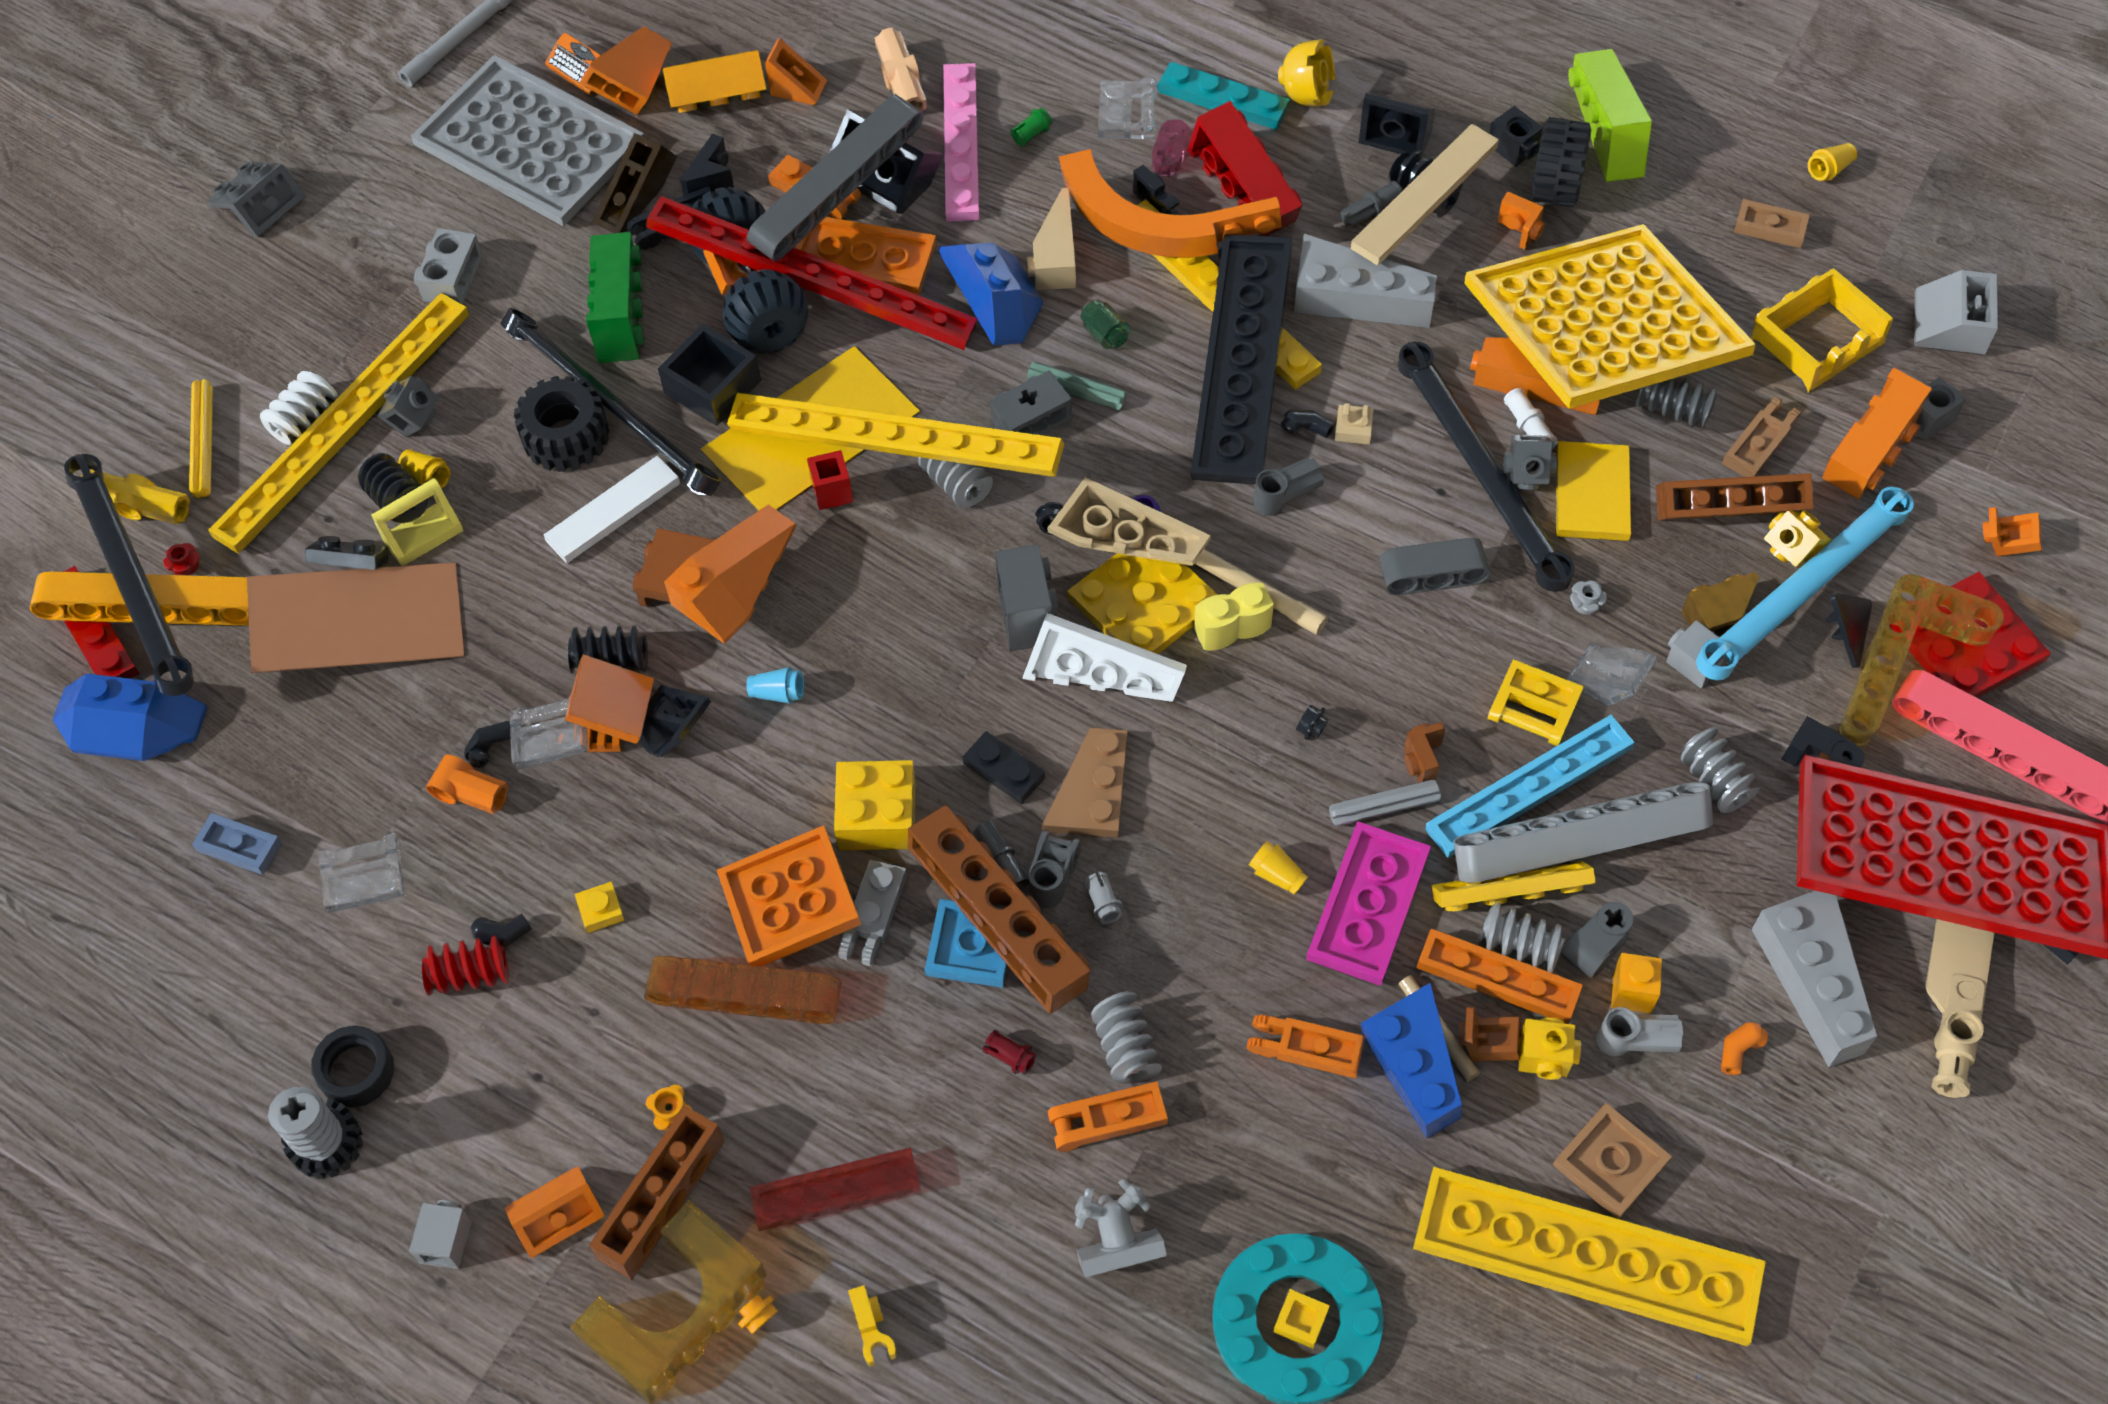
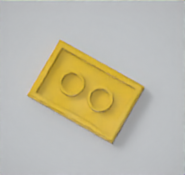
(1593, 491)

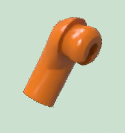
(1737, 1042)

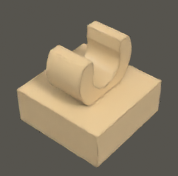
(1354, 424)

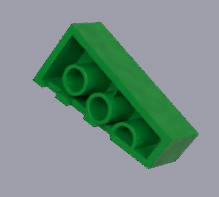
(614, 297)

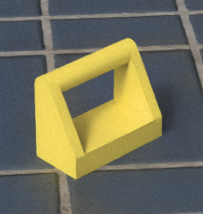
(420, 536)

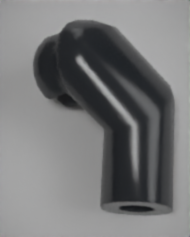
(1309, 419)

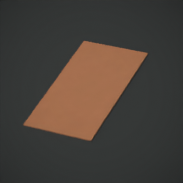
(354, 617)

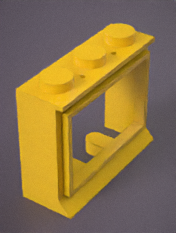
(1796, 305)

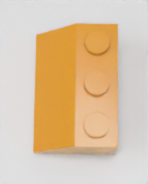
(714, 80)

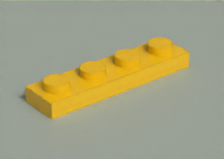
(1528, 884)

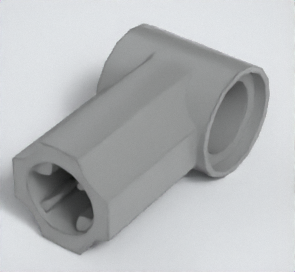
(1641, 1032)

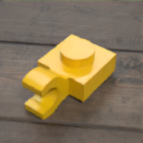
(867, 1315)

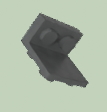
(258, 195)

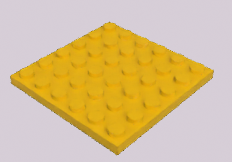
(1608, 315)

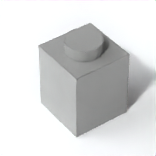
(1685, 648)
(441, 1234)

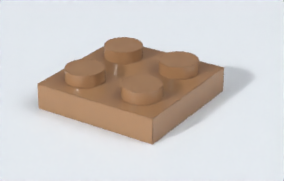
(1612, 1161)

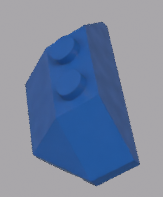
(994, 289)
(125, 718)

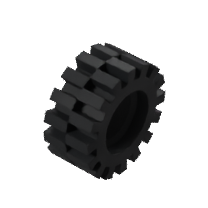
(346, 1149)

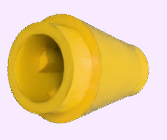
(1830, 161)
(425, 467)
(1278, 868)

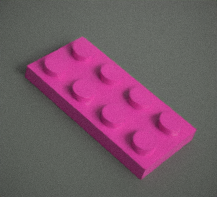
(1368, 903)

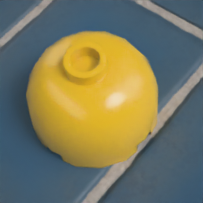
(1308, 73)

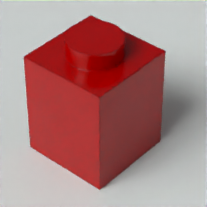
(830, 480)

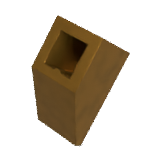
(1721, 604)

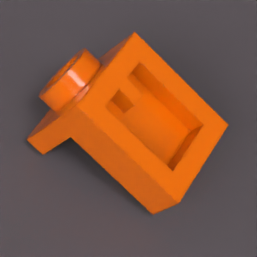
(1522, 216)

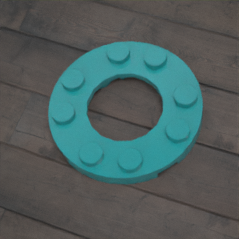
(1279, 1376)

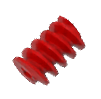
(464, 966)

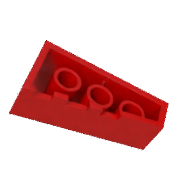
(1241, 162)

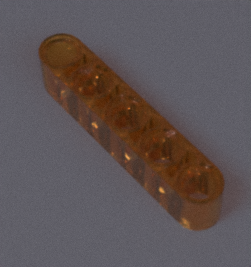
(743, 989)

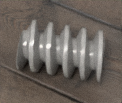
(960, 481)
(1716, 770)
(1522, 937)
(1122, 1039)
(305, 1123)

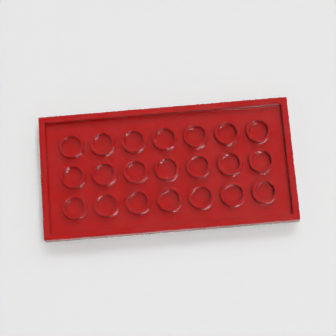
(1953, 856)

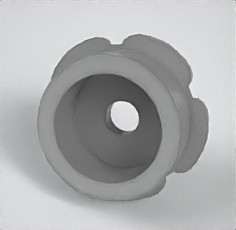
(1585, 604)

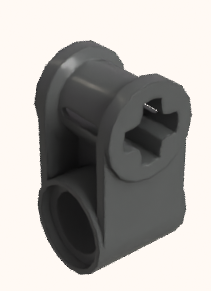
(1053, 862)
(1596, 942)

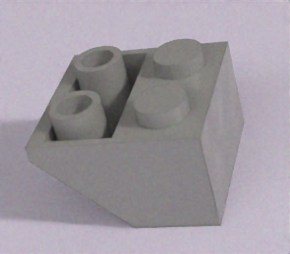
(1957, 312)

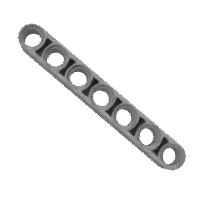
(1583, 832)

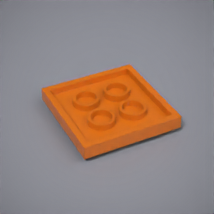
(788, 897)

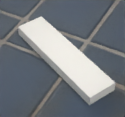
(611, 509)

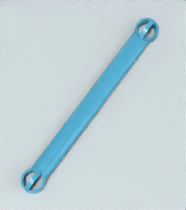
(1804, 583)

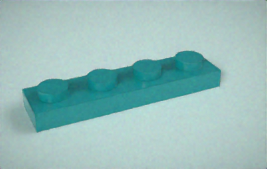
(1213, 91)

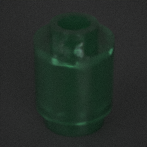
(1105, 324)

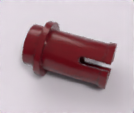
(1010, 1052)

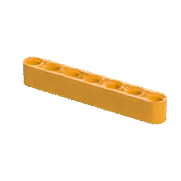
(180, 597)

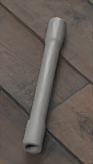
(424, 62)

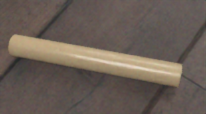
(1455, 1050)

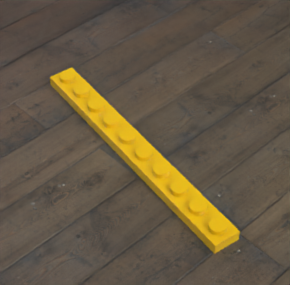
(337, 424)
(897, 434)

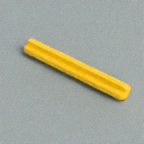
(201, 438)

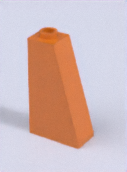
(1505, 368)

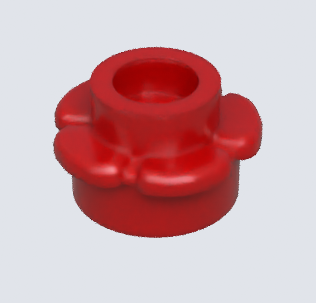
(187, 564)

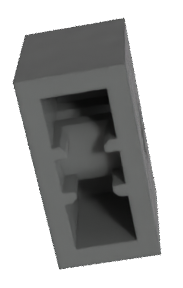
(1032, 406)

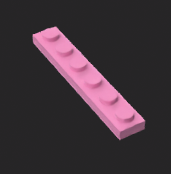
(961, 143)

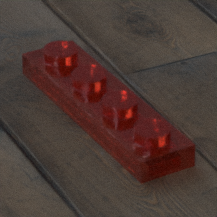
(834, 1189)

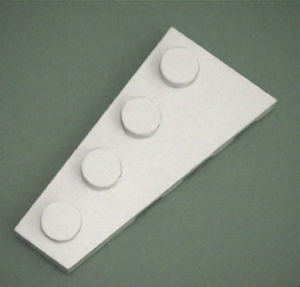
(1095, 659)

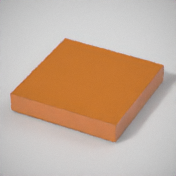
(609, 699)

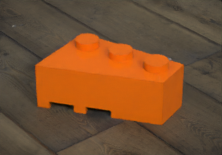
(1878, 435)

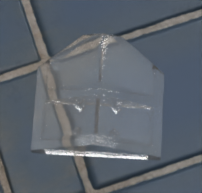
(1612, 672)

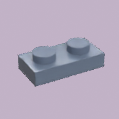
(237, 843)

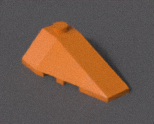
(727, 575)

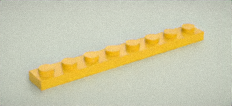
(1201, 277)

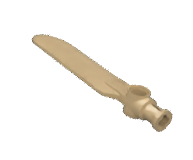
(1958, 988)

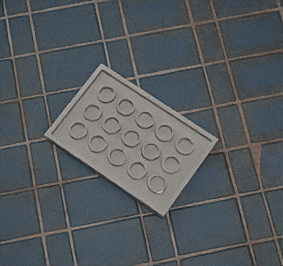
(527, 139)

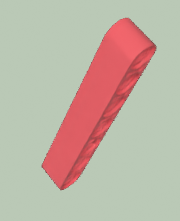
(2005, 742)

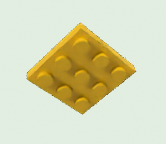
(1141, 600)

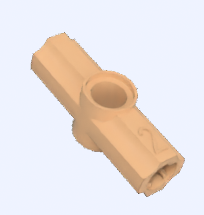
(900, 68)

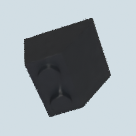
(1395, 124)

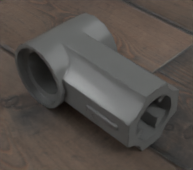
(1285, 485)

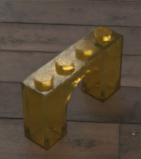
(653, 1359)

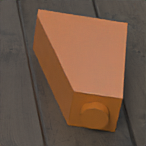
(628, 69)

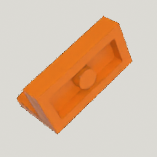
(554, 1212)

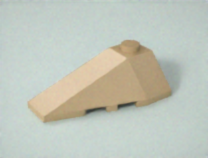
(1117, 524)

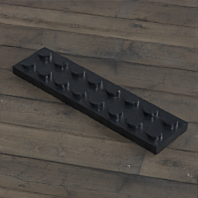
(1242, 359)

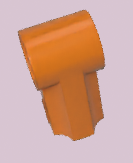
(458, 781)

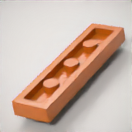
(1499, 976)

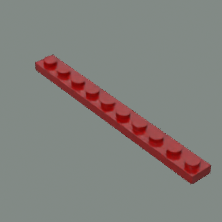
(815, 274)

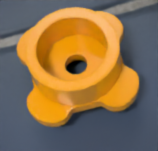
(663, 1097)

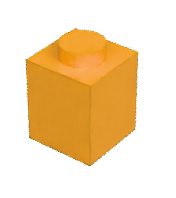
(1636, 982)

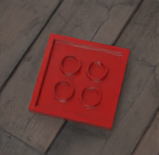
(1982, 667)

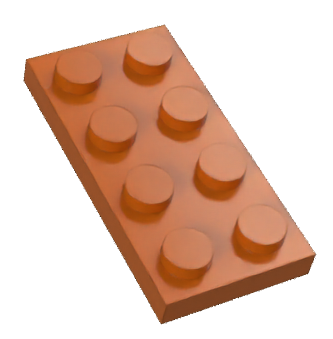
(874, 250)

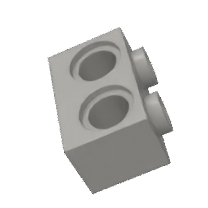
(448, 265)

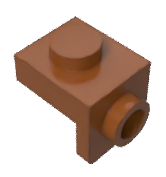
(1418, 749)
(1490, 1037)

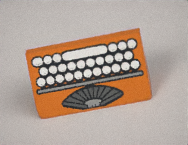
(571, 60)

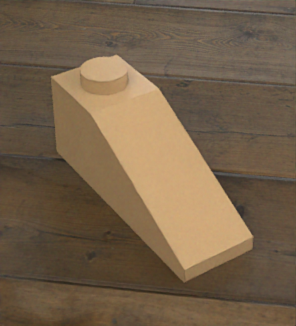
(1054, 248)

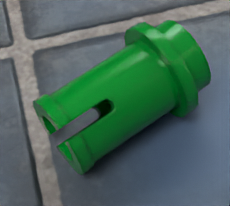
(1037, 122)

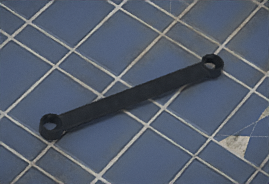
(1486, 467)
(696, 475)
(129, 575)

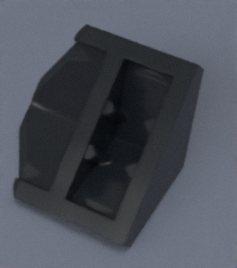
(670, 718)

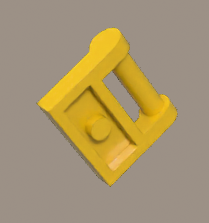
(1538, 692)

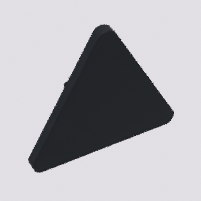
(1853, 621)

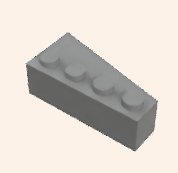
(1348, 286)
(1819, 973)

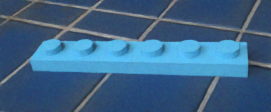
(1532, 783)

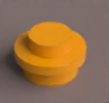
(757, 1313)

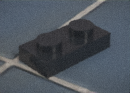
(359, 554)
(1003, 767)

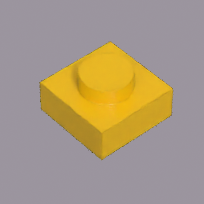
(599, 907)
(1301, 1318)

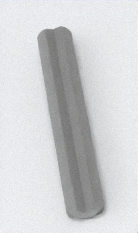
(1384, 803)

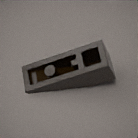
(634, 184)

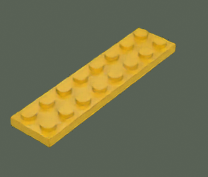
(1591, 1256)

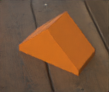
(792, 76)

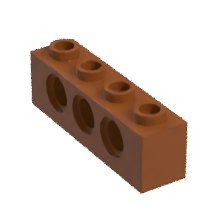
(1734, 496)
(657, 1192)

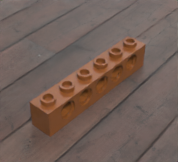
(1049, 984)

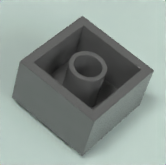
(1024, 594)

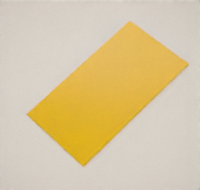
(776, 468)

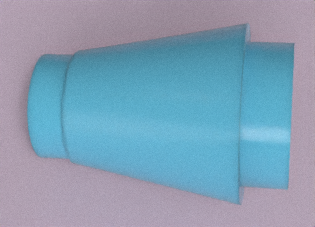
(777, 685)

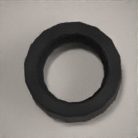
(333, 1046)

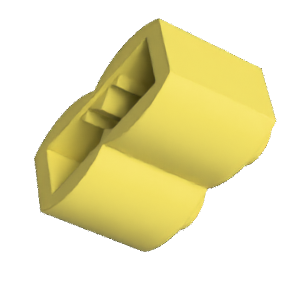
(1233, 616)

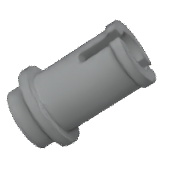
(1107, 907)

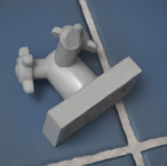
(1119, 1243)

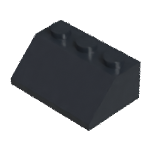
(902, 175)

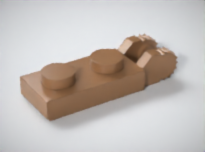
(1760, 440)

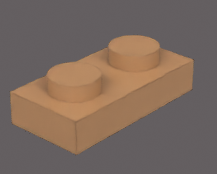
(1771, 223)

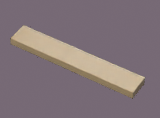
(1424, 194)

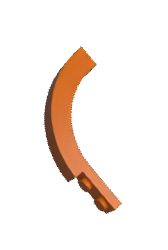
(1154, 231)

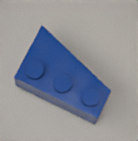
(1415, 1058)

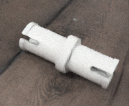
(1529, 419)

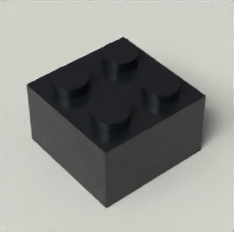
(709, 374)

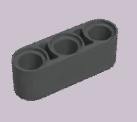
(1434, 566)

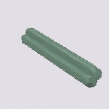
(1082, 386)

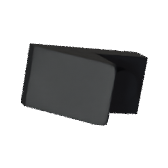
(708, 168)

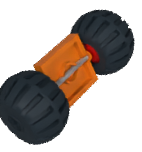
(760, 307)

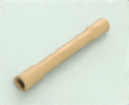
(1295, 610)

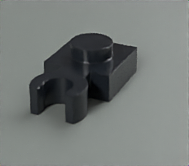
(1152, 188)

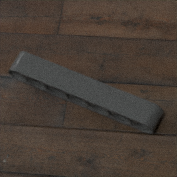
(834, 177)

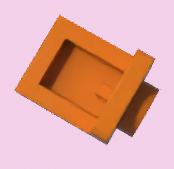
(2013, 533)

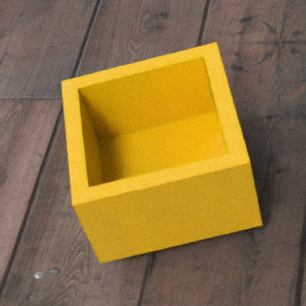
(874, 804)

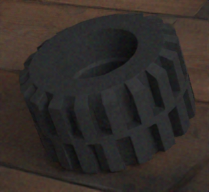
(1561, 161)
(557, 402)

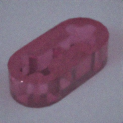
(1175, 148)

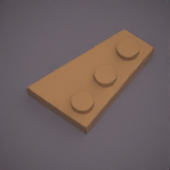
(1093, 787)

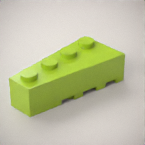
(1614, 112)

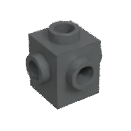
(408, 405)
(1525, 449)

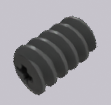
(1680, 399)

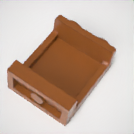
(661, 559)

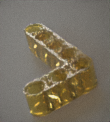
(1895, 645)

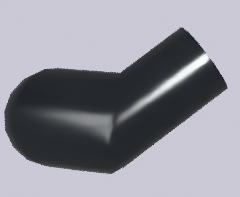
(481, 741)
(505, 933)

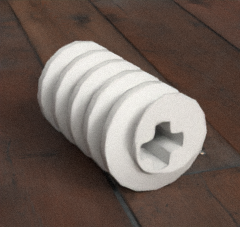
(296, 405)

